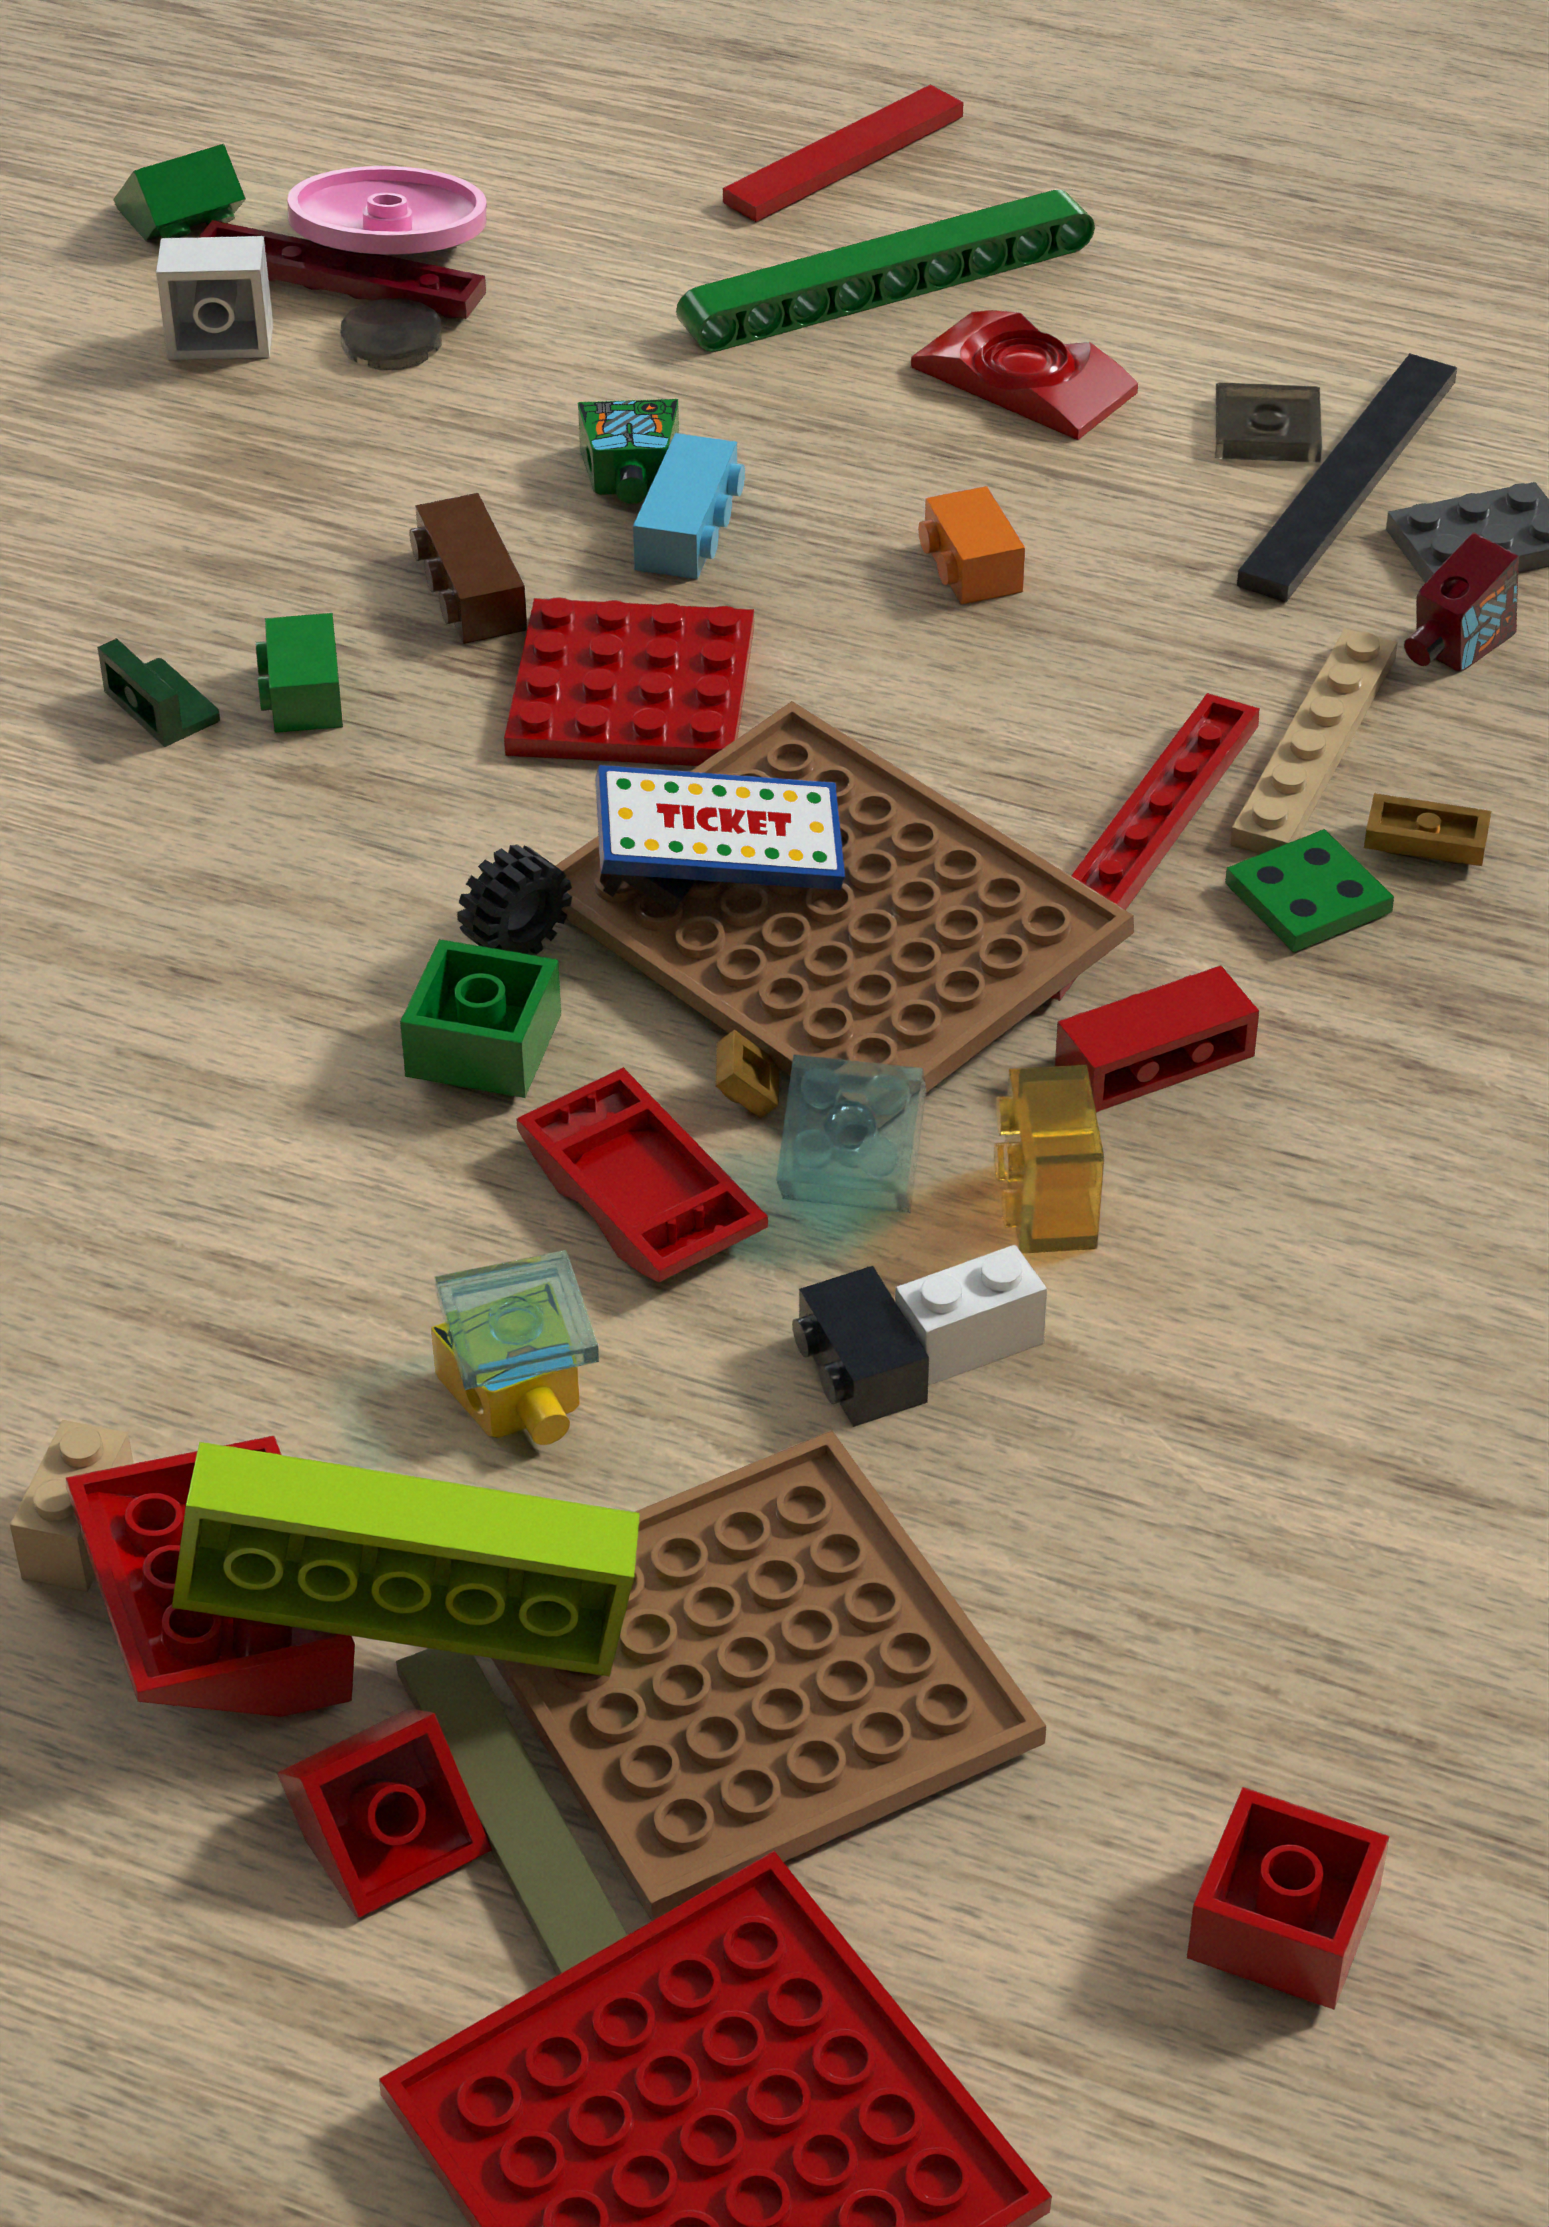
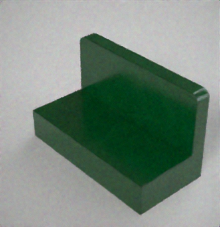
(154, 694)

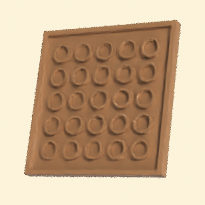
(772, 1680)

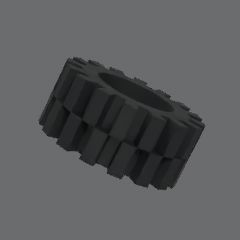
(515, 901)

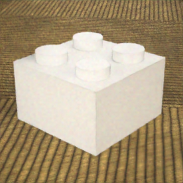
(215, 297)

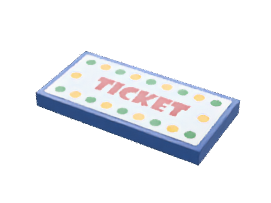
(718, 827)

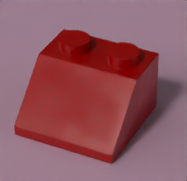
(385, 1810)

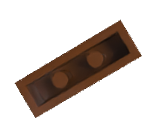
(469, 568)

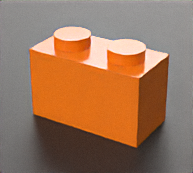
(973, 545)

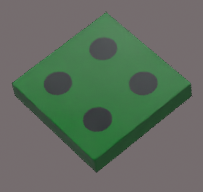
(1309, 890)

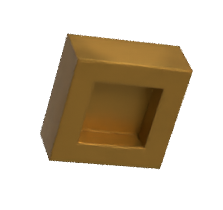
(747, 1074)

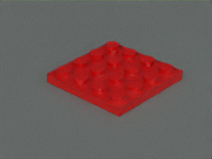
(629, 682)

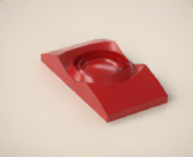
(1028, 371)
(639, 1176)

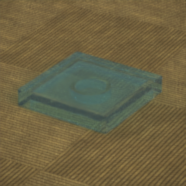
(516, 1319)

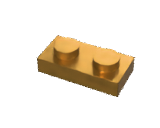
(1427, 829)

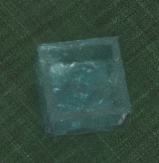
(851, 1133)

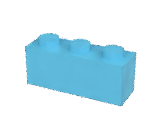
(687, 506)

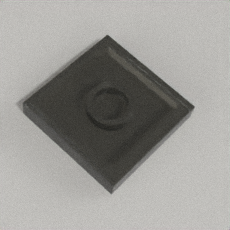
(1267, 422)

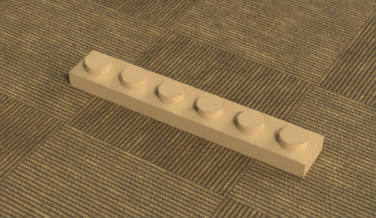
(1314, 742)

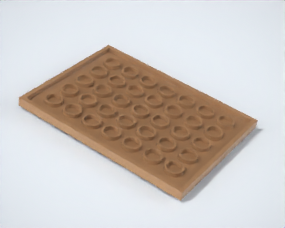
(911, 964)

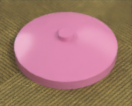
(387, 210)

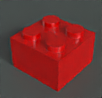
(1287, 1897)

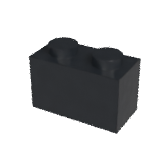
(861, 1346)

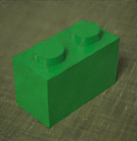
(301, 673)

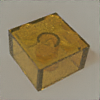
(1050, 1159)

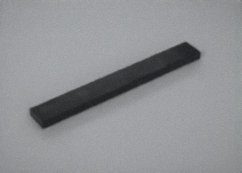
(1346, 478)

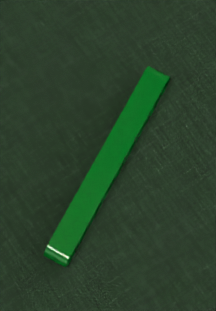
(884, 270)

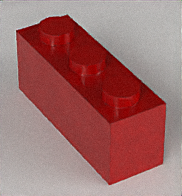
(1160, 1036)

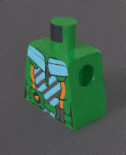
(626, 444)

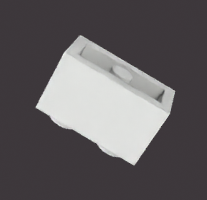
(975, 1312)

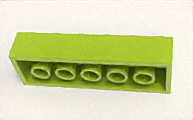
(405, 1559)

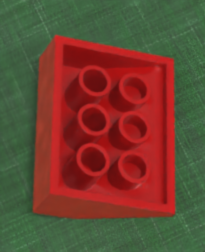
(182, 1656)

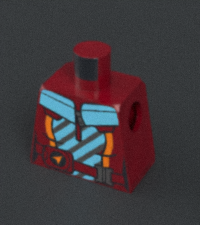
(1466, 606)

